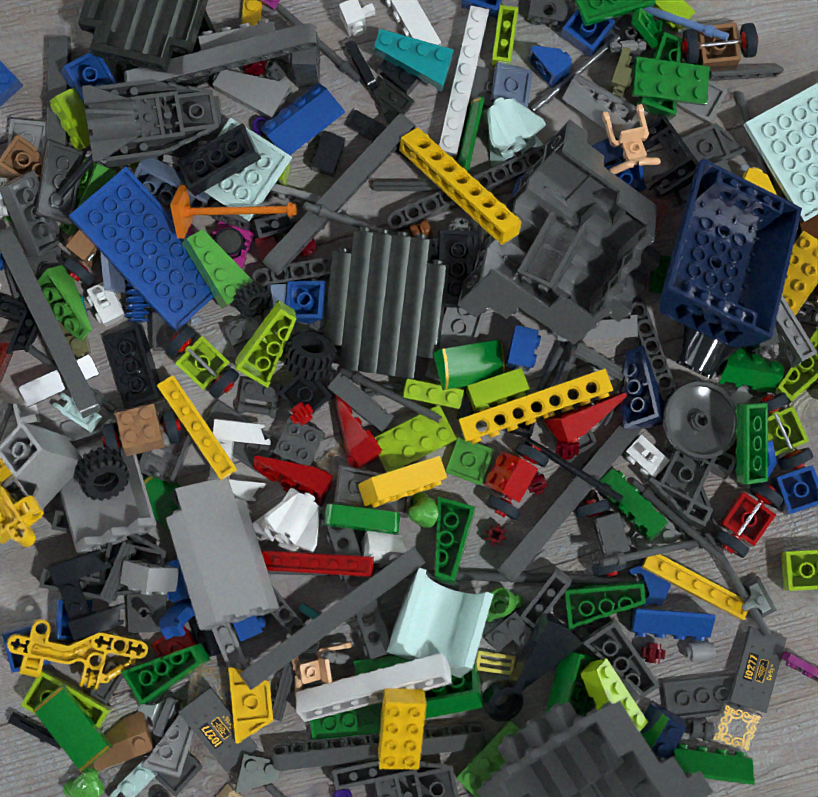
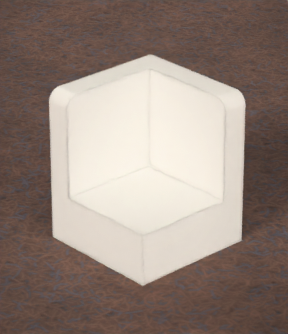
(26, 414)

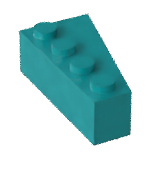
(415, 56)

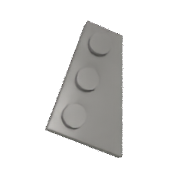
(172, 750)

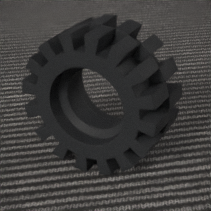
(251, 299)

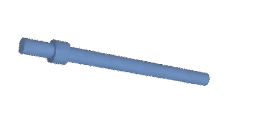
(709, 30)

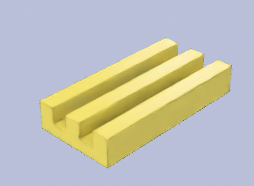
(493, 670)

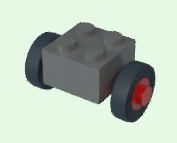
(609, 534)

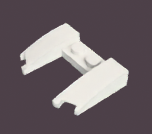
(226, 433)

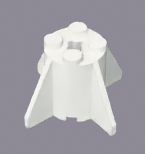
(292, 522)

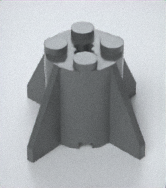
(109, 121)

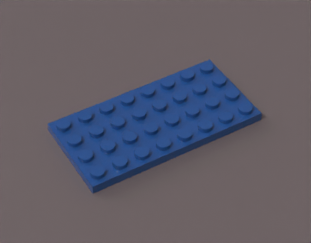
(144, 247)

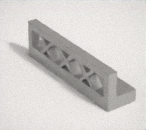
(795, 337)

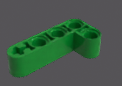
(362, 519)

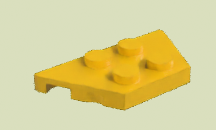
(250, 707)

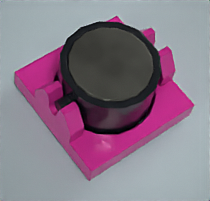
(232, 241)

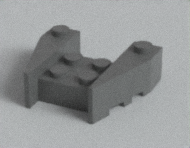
(684, 481)

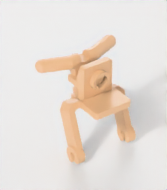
(631, 143)
(316, 669)

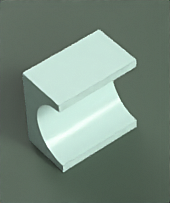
(439, 622)

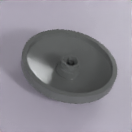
(700, 420)

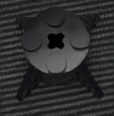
(703, 353)

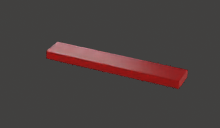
(318, 563)

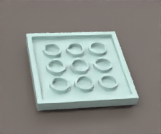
(254, 182)

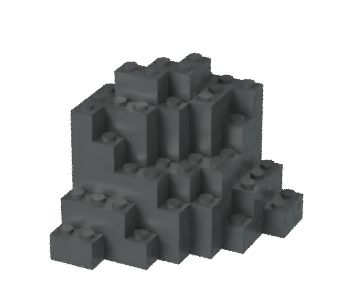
(609, 262)
(587, 759)

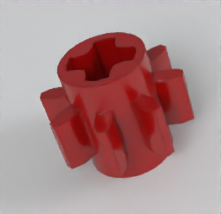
(301, 414)

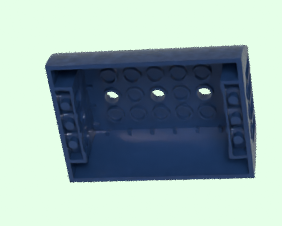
(744, 293)

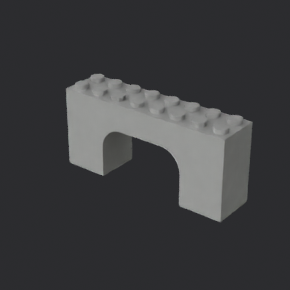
(39, 464)

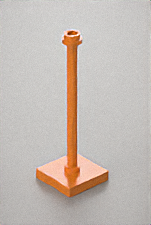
(183, 213)

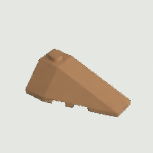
(20, 158)
(129, 739)

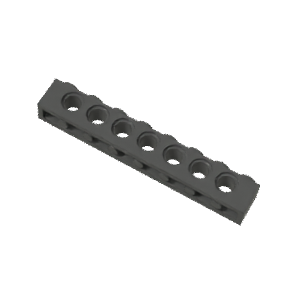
(373, 649)

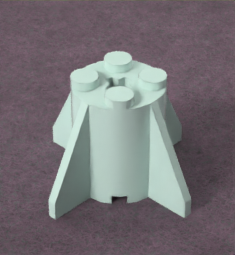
(511, 129)

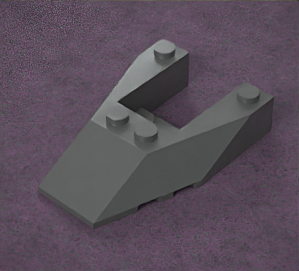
(167, 118)
(93, 584)
(427, 781)

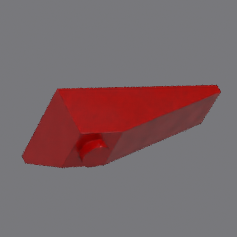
(574, 423)
(359, 445)
(296, 476)

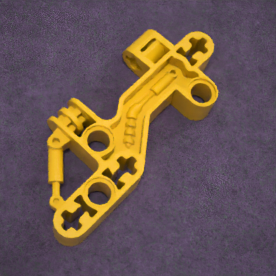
(17, 516)
(42, 649)

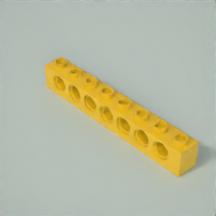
(460, 186)
(598, 379)

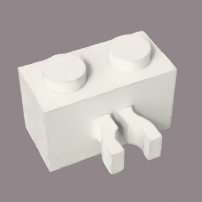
(354, 16)
(107, 305)
(646, 457)
(383, 547)

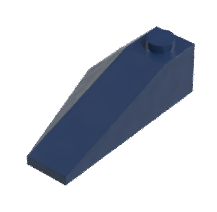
(644, 400)

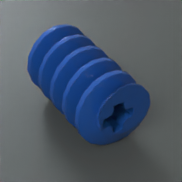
(136, 306)

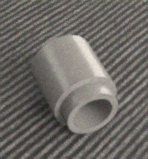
(700, 651)

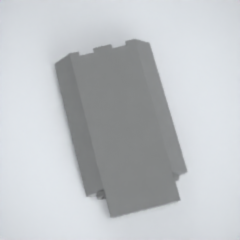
(109, 520)
(220, 555)

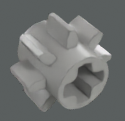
(460, 224)

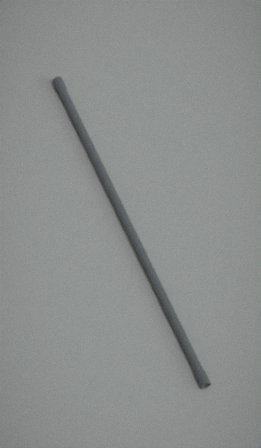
(496, 576)

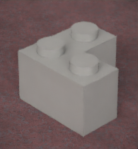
(149, 577)

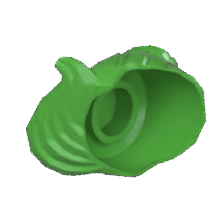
(423, 510)
(503, 604)
(85, 785)

